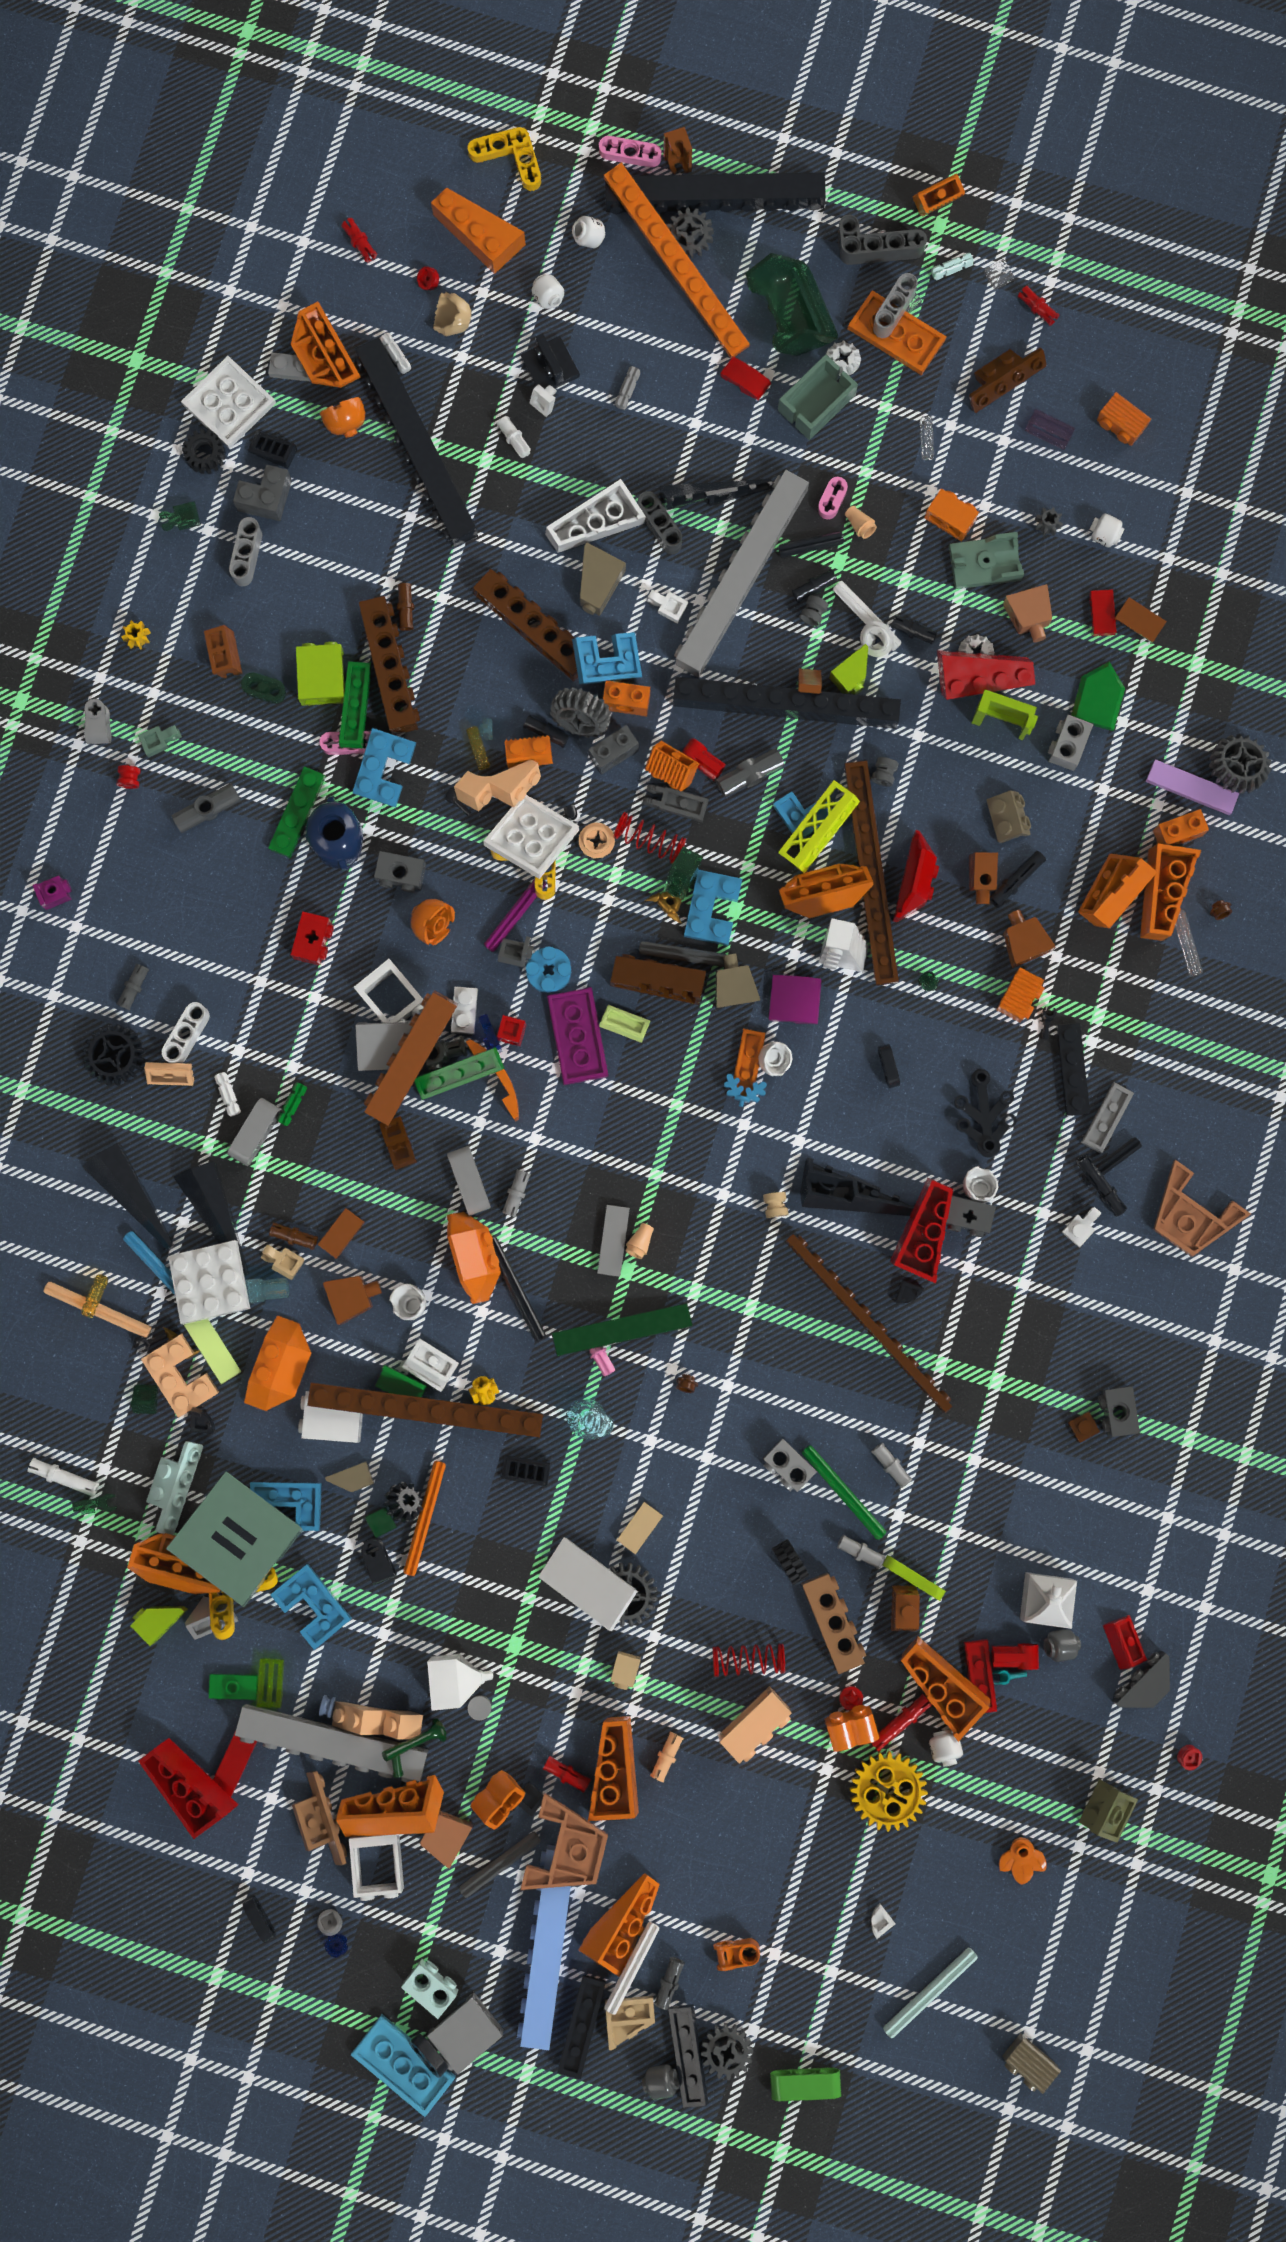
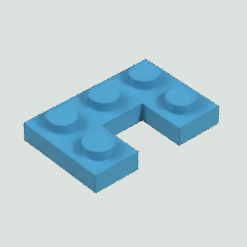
(596, 669)
(378, 750)
(699, 921)
(303, 1496)
(329, 1611)

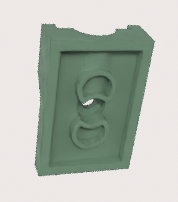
(971, 570)

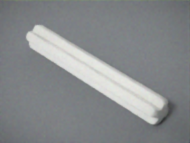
(860, 608)
(631, 1968)

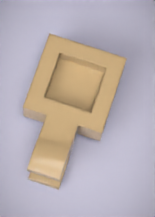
(284, 1262)

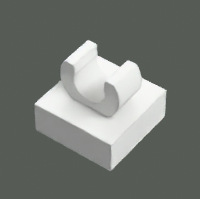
(543, 399)

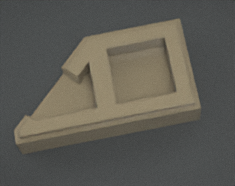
(352, 1478)

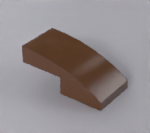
(398, 1143)

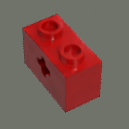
(308, 927)

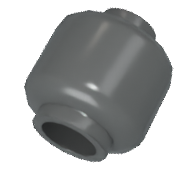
(1062, 1645)
(660, 2082)

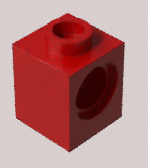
(511, 1030)

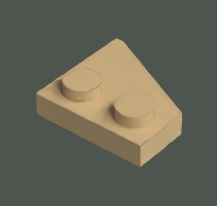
(631, 2017)

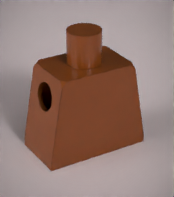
(984, 865)
(1026, 939)
(350, 1297)
(905, 1608)

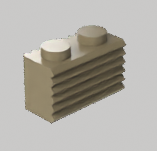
(1031, 2063)

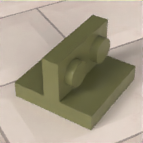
(1108, 1811)

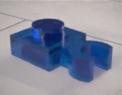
(491, 1040)

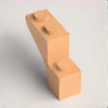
(506, 786)
(376, 1721)

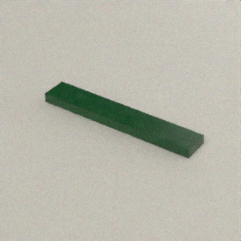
(621, 1330)

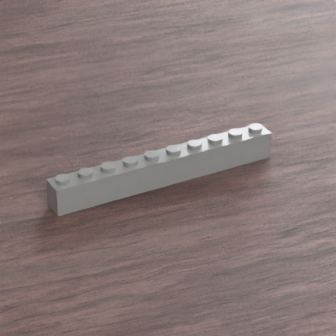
(741, 574)

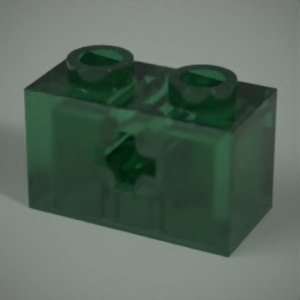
(683, 873)

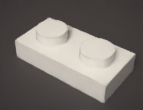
(465, 1014)

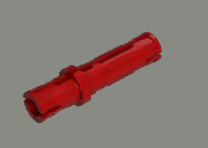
(902, 1721)

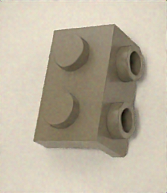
(1008, 816)

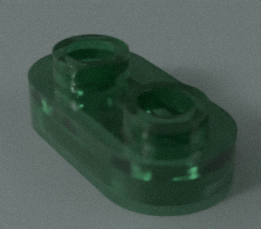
(264, 688)

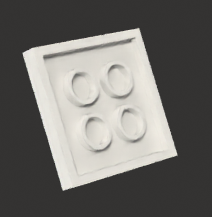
(228, 402)
(531, 836)
(209, 1282)

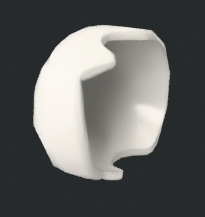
(775, 1058)
(980, 1185)
(408, 1301)

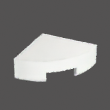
(880, 1921)

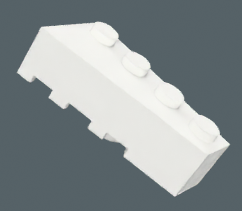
(599, 517)
(843, 947)

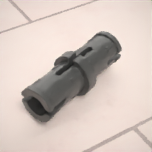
(132, 987)
(669, 1983)

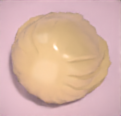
(452, 314)

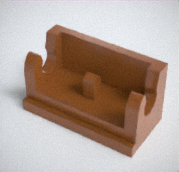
(677, 149)
(1140, 620)
(222, 651)

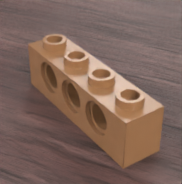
(842, 1660)

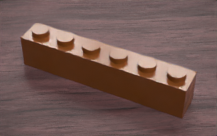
(410, 1058)

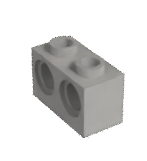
(1073, 744)
(793, 1461)

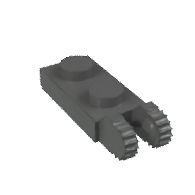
(677, 802)

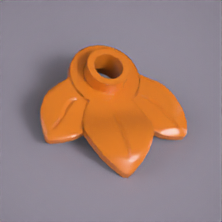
(1023, 1863)

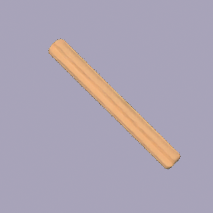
(101, 1311)

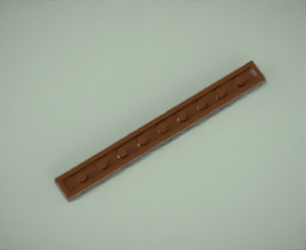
(869, 855)
(876, 1329)
(425, 1410)

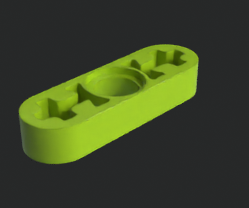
(913, 1577)

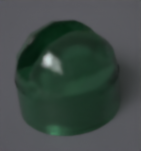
(928, 981)

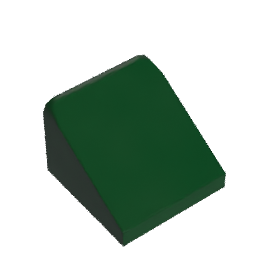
(380, 1522)

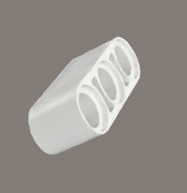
(185, 1022)

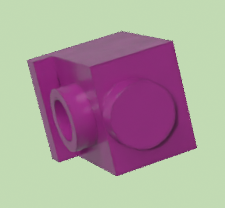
(52, 900)

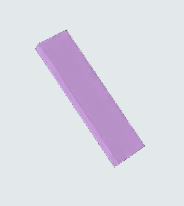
(1192, 787)

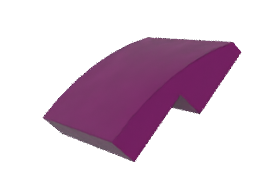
(795, 999)

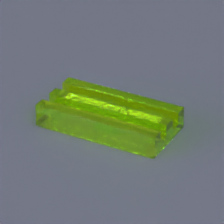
(268, 1704)

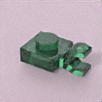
(89, 1506)

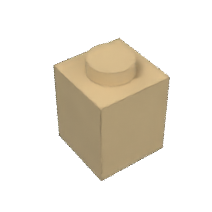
(625, 1670)

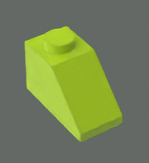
(851, 673)
(156, 1621)

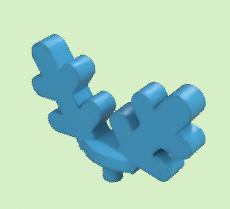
(751, 1095)

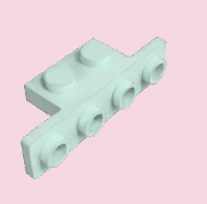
(172, 1486)

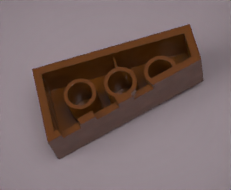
(658, 979)

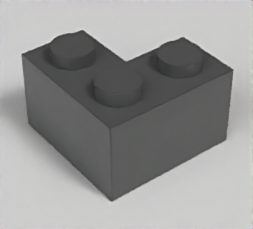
(264, 499)

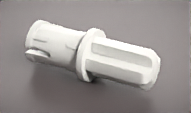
(513, 436)

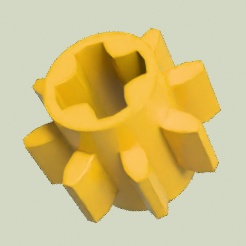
(130, 632)
(483, 1390)

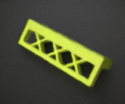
(826, 830)

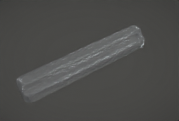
(1188, 945)

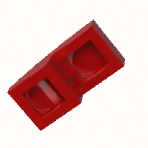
(746, 377)

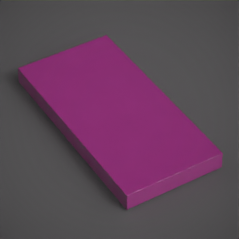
(577, 1036)

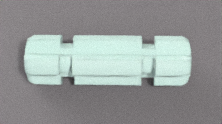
(952, 266)

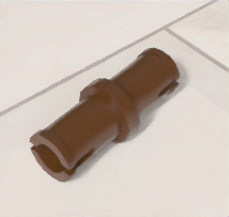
(405, 607)
(293, 1236)

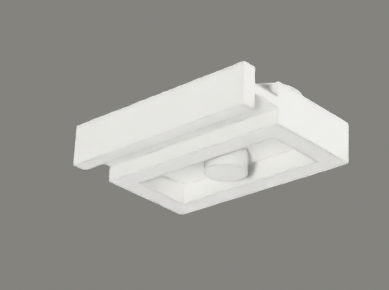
(430, 1365)

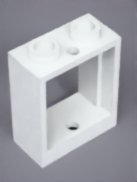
(375, 979)
(369, 1892)

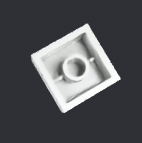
(1048, 1600)
(453, 1680)

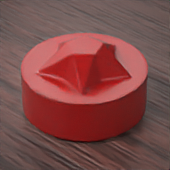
(428, 278)
(850, 1697)
(1189, 1757)

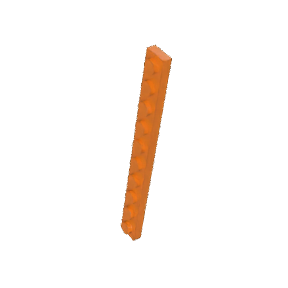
(676, 260)

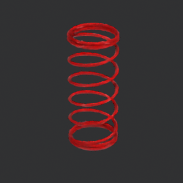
(622, 824)
(780, 1659)

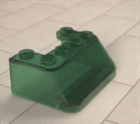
(794, 302)

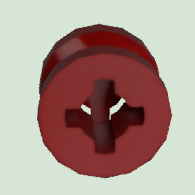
(128, 777)

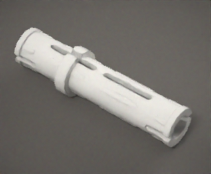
(63, 1477)

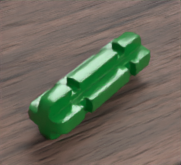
(291, 1104)

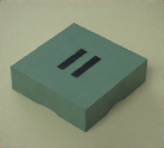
(234, 1539)

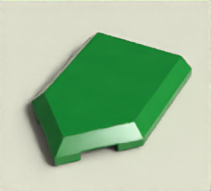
(1099, 697)

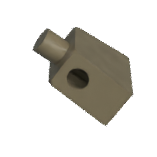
(734, 984)

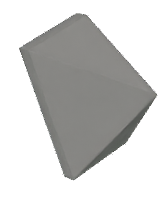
(199, 1620)

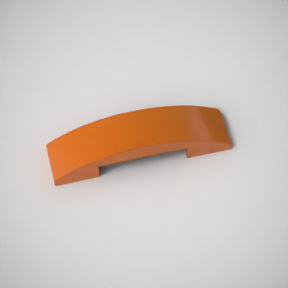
(511, 1100)

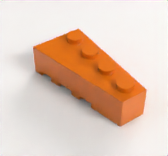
(479, 230)
(1166, 889)
(946, 1688)
(615, 1776)

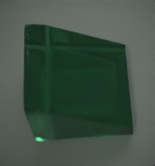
(144, 1399)

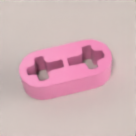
(827, 496)

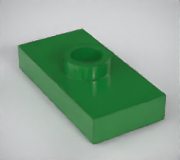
(233, 1686)

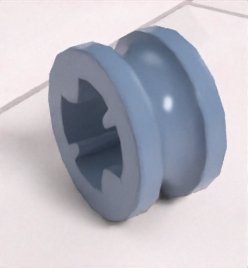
(327, 1706)

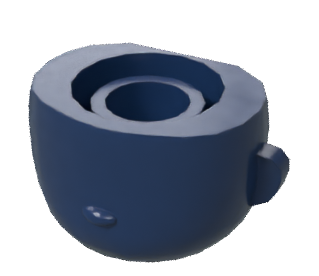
(340, 852)

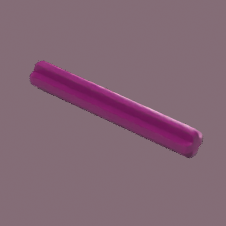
(512, 917)

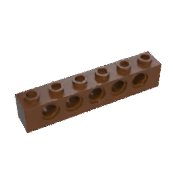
(495, 582)
(372, 611)

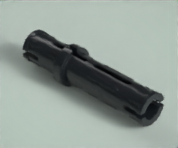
(999, 896)
(1106, 1192)

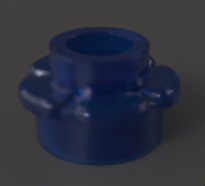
(336, 1951)

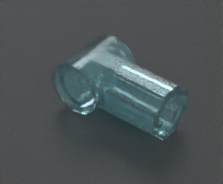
(261, 1290)

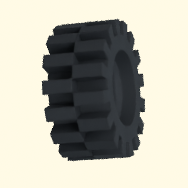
(203, 439)
(790, 1561)

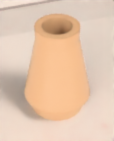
(862, 524)
(639, 1242)

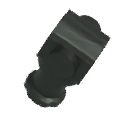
(446, 1051)

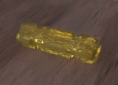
(478, 748)
(94, 1295)

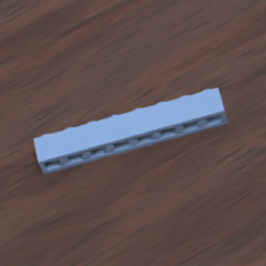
(545, 1962)

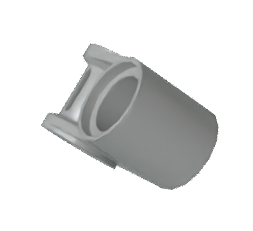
(97, 727)

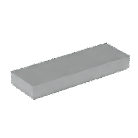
(1107, 1117)
(613, 1240)

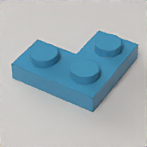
(793, 813)

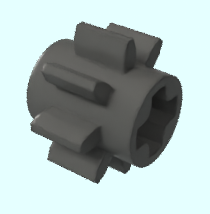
(1049, 516)

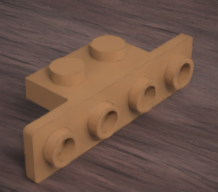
(317, 1822)

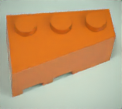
(1115, 889)

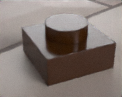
(1083, 1427)

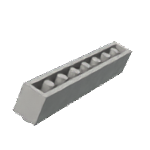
(325, 1742)

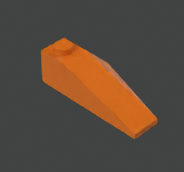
(617, 1931)

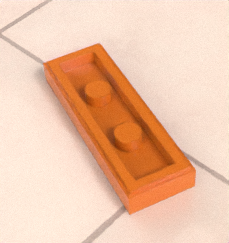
(747, 1060)

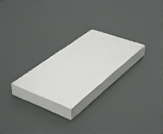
(588, 1584)

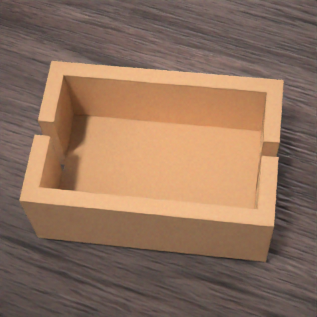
(755, 1725)

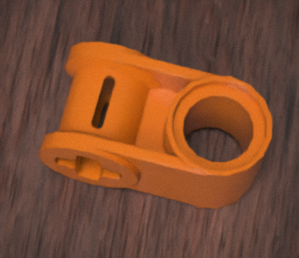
(735, 1954)

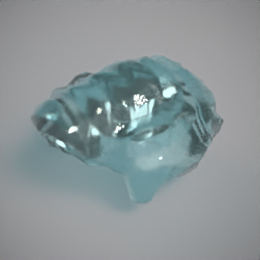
(589, 1419)

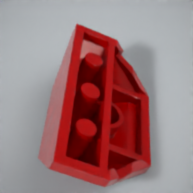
(917, 878)

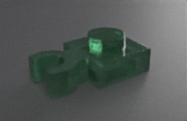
(184, 516)

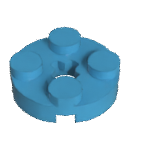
(548, 983)

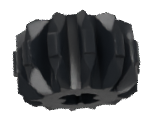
(407, 1510)

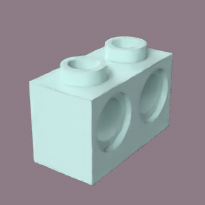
(424, 1993)

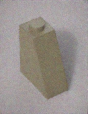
(599, 578)

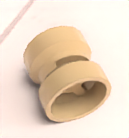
(775, 1204)

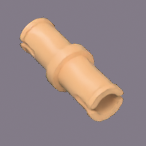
(666, 1757)

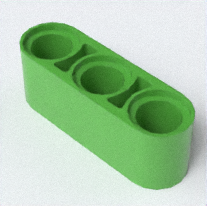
(805, 2084)

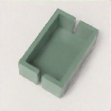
(817, 397)

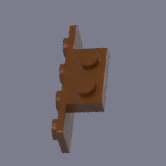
(1004, 375)

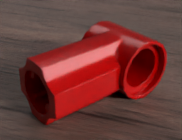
(708, 763)
(1023, 1656)

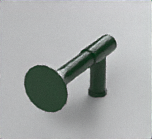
(436, 1731)

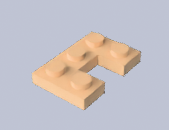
(164, 1372)

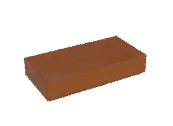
(809, 681)
(341, 1233)

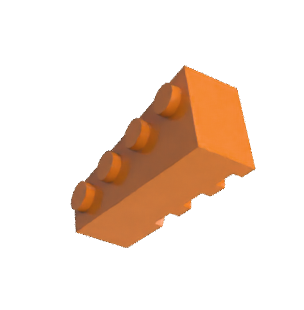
(392, 1811)

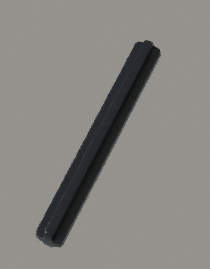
(518, 1293)

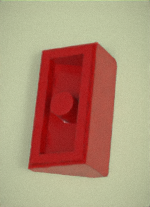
(1124, 1642)

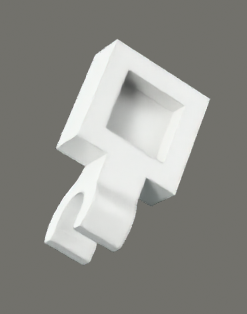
(670, 606)
(1079, 1229)

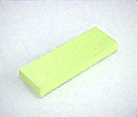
(213, 1350)

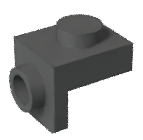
(515, 952)

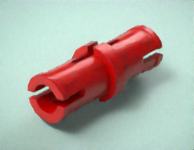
(359, 240)
(1038, 305)
(566, 1774)

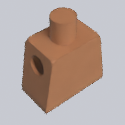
(1030, 611)
(447, 1838)

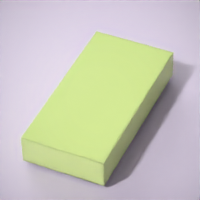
(624, 1023)

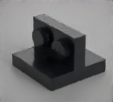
(549, 363)

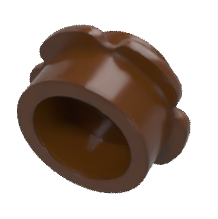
(1221, 910)
(686, 1383)

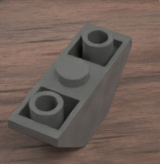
(1146, 1685)

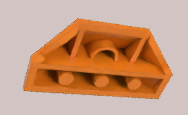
(321, 349)
(826, 890)
(473, 1256)
(278, 1365)
(161, 1567)

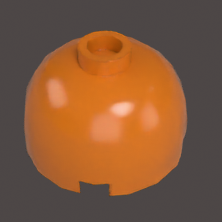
(345, 417)
(431, 919)

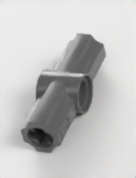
(750, 772)
(219, 800)

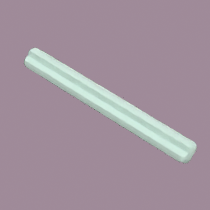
(930, 1992)

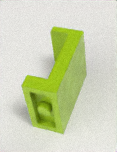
(320, 673)
(1006, 710)

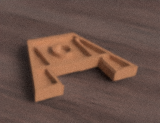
(1188, 1223)
(576, 1853)

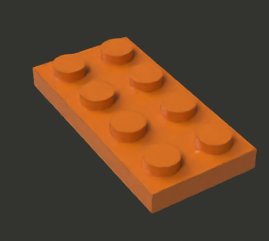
(909, 343)

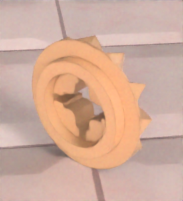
(590, 832)

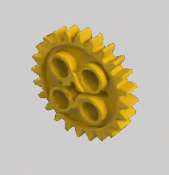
(877, 1808)

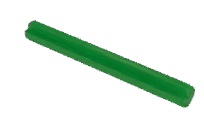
(844, 1492)

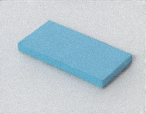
(391, 2059)

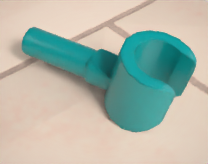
(1005, 1677)

